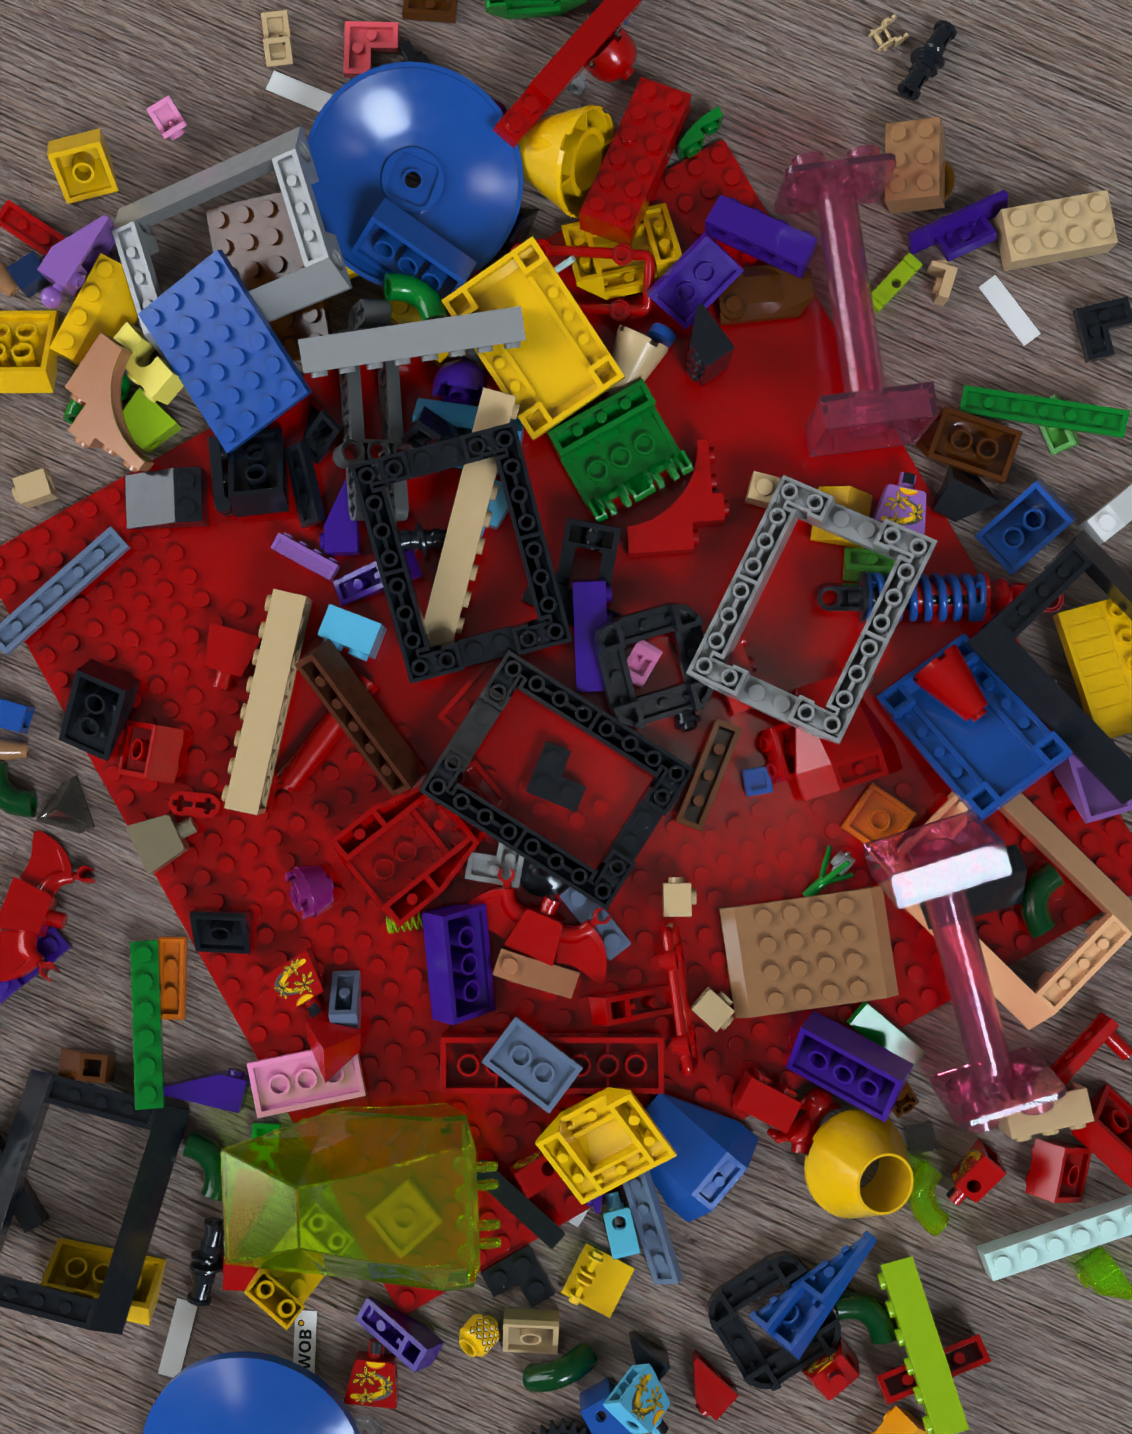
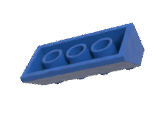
(404, 245)

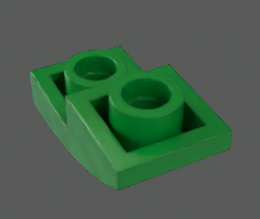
(694, 137)

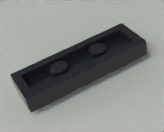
(305, 484)

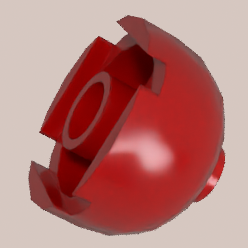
(614, 59)

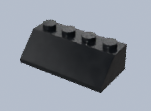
(998, 892)

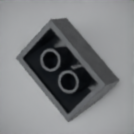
(708, 348)

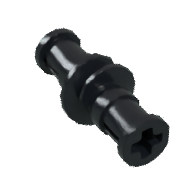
(927, 60)
(423, 539)
(207, 1262)

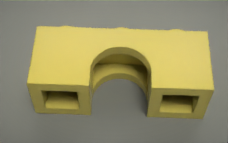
(158, 378)

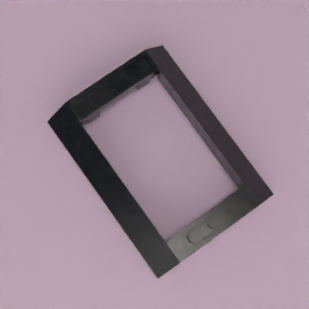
(421, 658)
(1032, 685)
(667, 782)
(135, 1235)

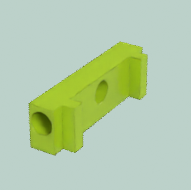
(901, 274)

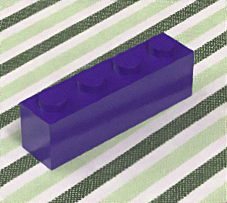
(761, 236)
(589, 614)

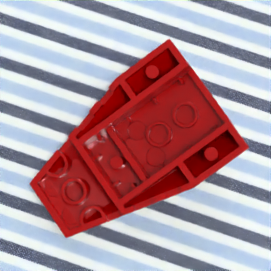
(412, 846)

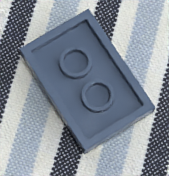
(532, 1064)

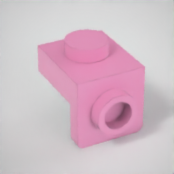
(167, 118)
(642, 661)

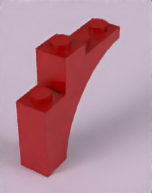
(673, 529)

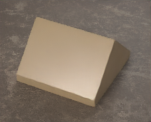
(531, 1331)

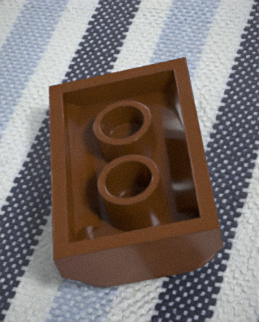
(765, 295)
(971, 444)

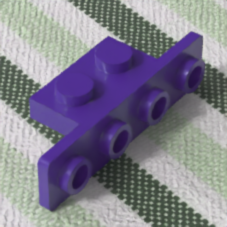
(961, 230)

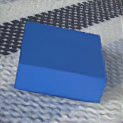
(756, 781)

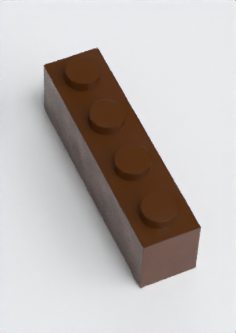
(708, 774)

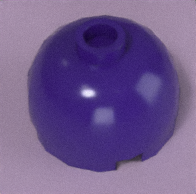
(459, 382)

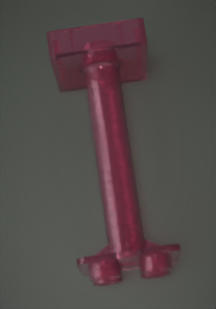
(867, 411)
(936, 867)

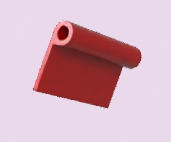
(307, 732)

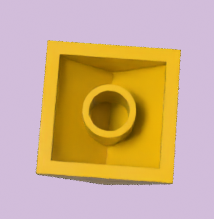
(849, 498)

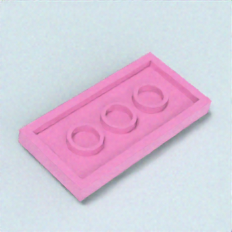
(296, 1083)

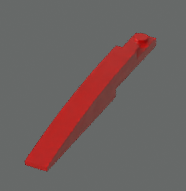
(564, 68)

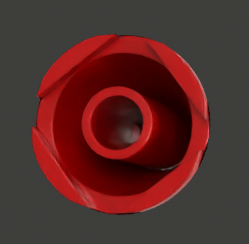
(953, 684)

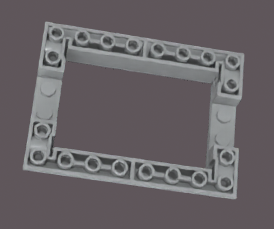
(295, 170)
(802, 502)

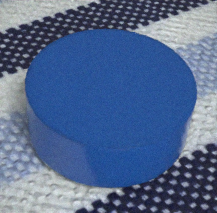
(661, 334)

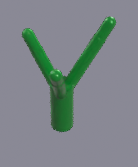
(831, 878)

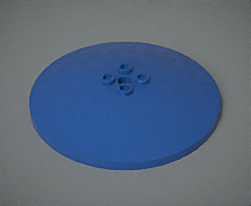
(421, 123)
(248, 1396)

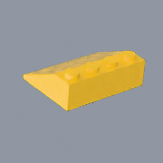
(25, 354)

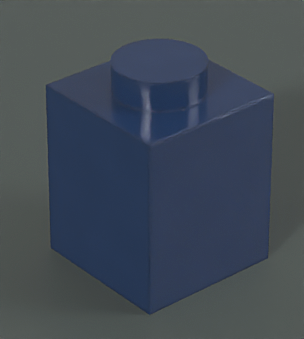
(26, 274)

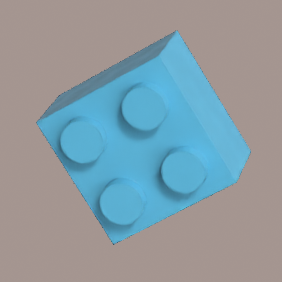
(352, 632)

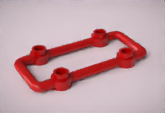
(622, 255)
(673, 961)

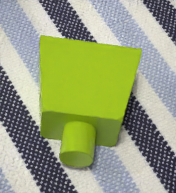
(148, 422)

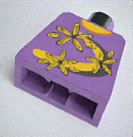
(903, 504)

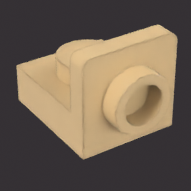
(942, 285)

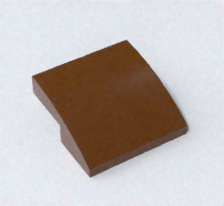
(430, 10)

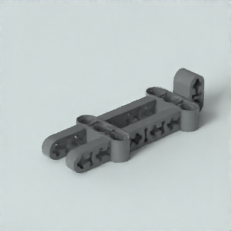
(368, 315)

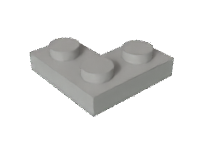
(485, 867)

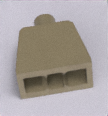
(161, 840)

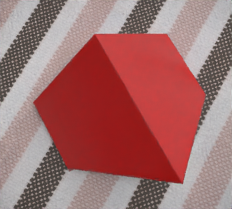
(332, 1045)

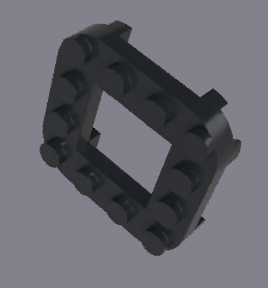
(615, 673)
(742, 1290)

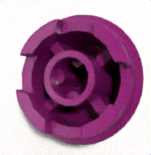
(310, 890)

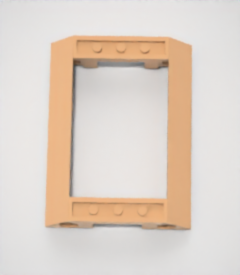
(1103, 937)

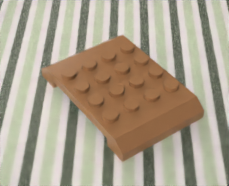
(808, 952)

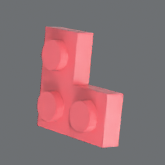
(363, 39)

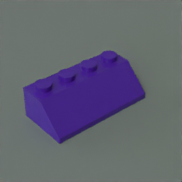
(458, 962)
(849, 1065)

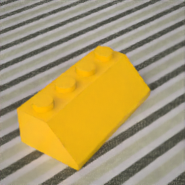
(99, 308)
(84, 1268)

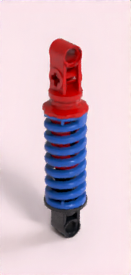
(931, 596)

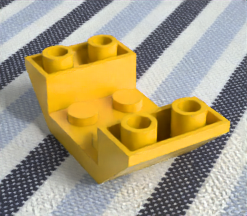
(281, 1293)

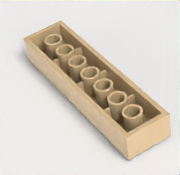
(267, 703)

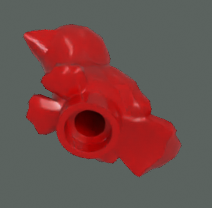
(816, 1106)

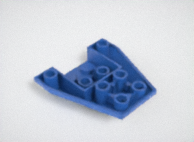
(709, 1158)

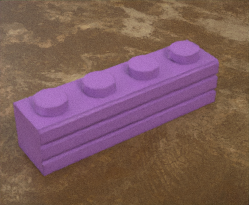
(302, 555)

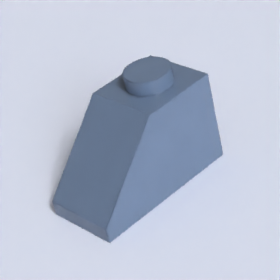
(346, 999)

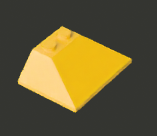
(612, 280)
(603, 1143)

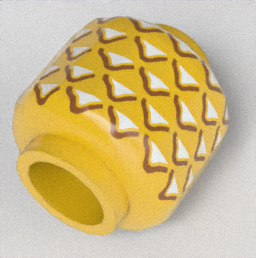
(479, 1335)

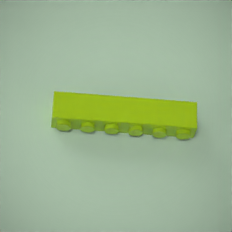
(923, 1348)

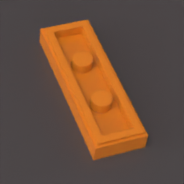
(173, 976)

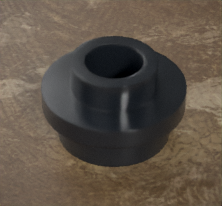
(686, 721)

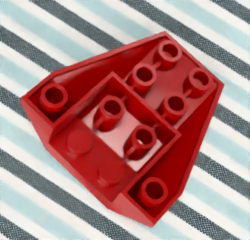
(860, 757)

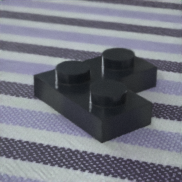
(1094, 325)
(547, 779)
(521, 1269)

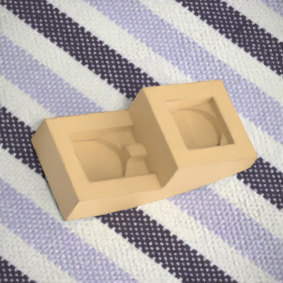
(277, 38)

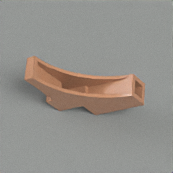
(98, 388)

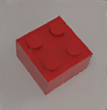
(766, 1100)

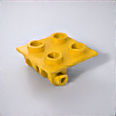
(597, 1280)

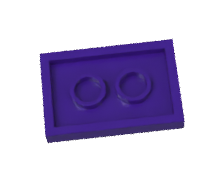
(695, 279)

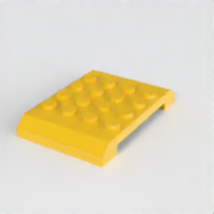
(561, 359)

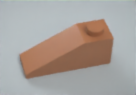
(534, 973)

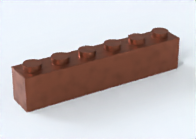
(360, 718)

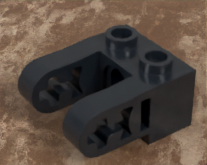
(588, 536)

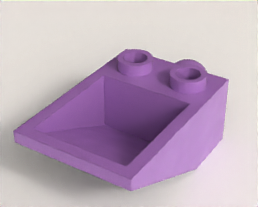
(72, 260)
(1087, 792)

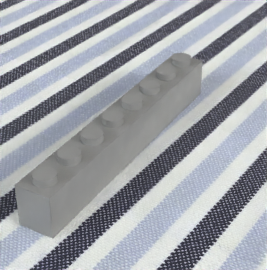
(411, 340)

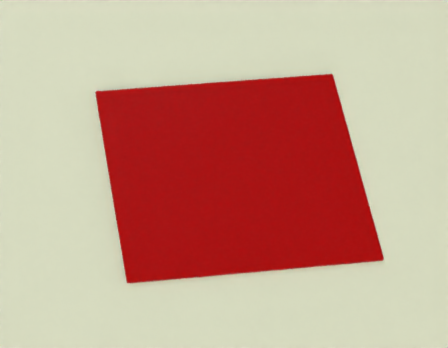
(154, 624)

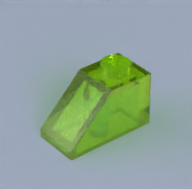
(1102, 1275)

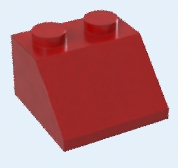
(151, 752)
(1058, 1171)

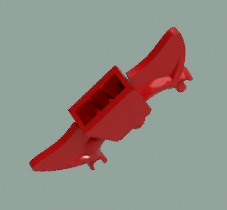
(32, 908)
(542, 932)

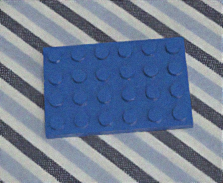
(224, 351)

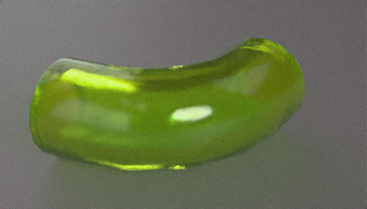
(923, 1201)

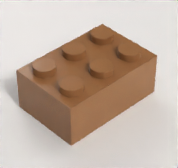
(920, 165)

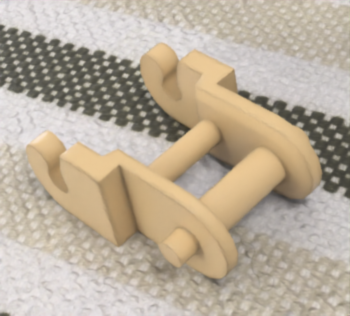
(892, 41)

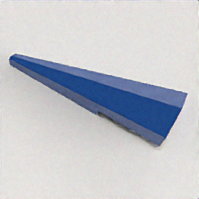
(802, 1309)

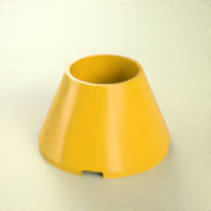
(565, 155)
(841, 1155)

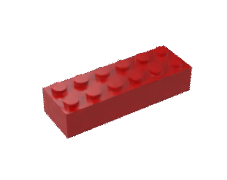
(635, 161)

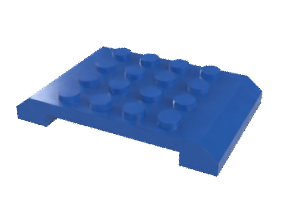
(978, 760)

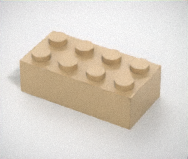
(1055, 230)

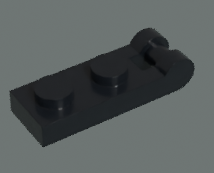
(219, 477)

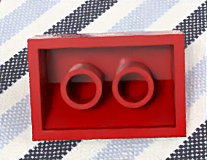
(1110, 1132)

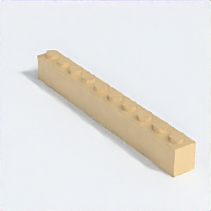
(465, 527)

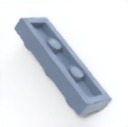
(583, 909)

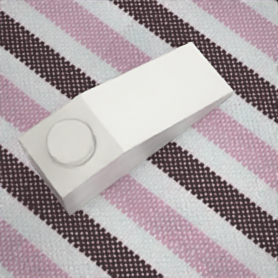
(1110, 517)

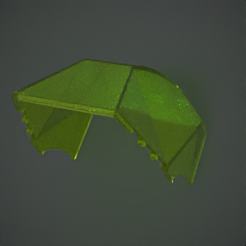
(361, 1197)

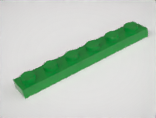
(1044, 411)
(147, 1025)

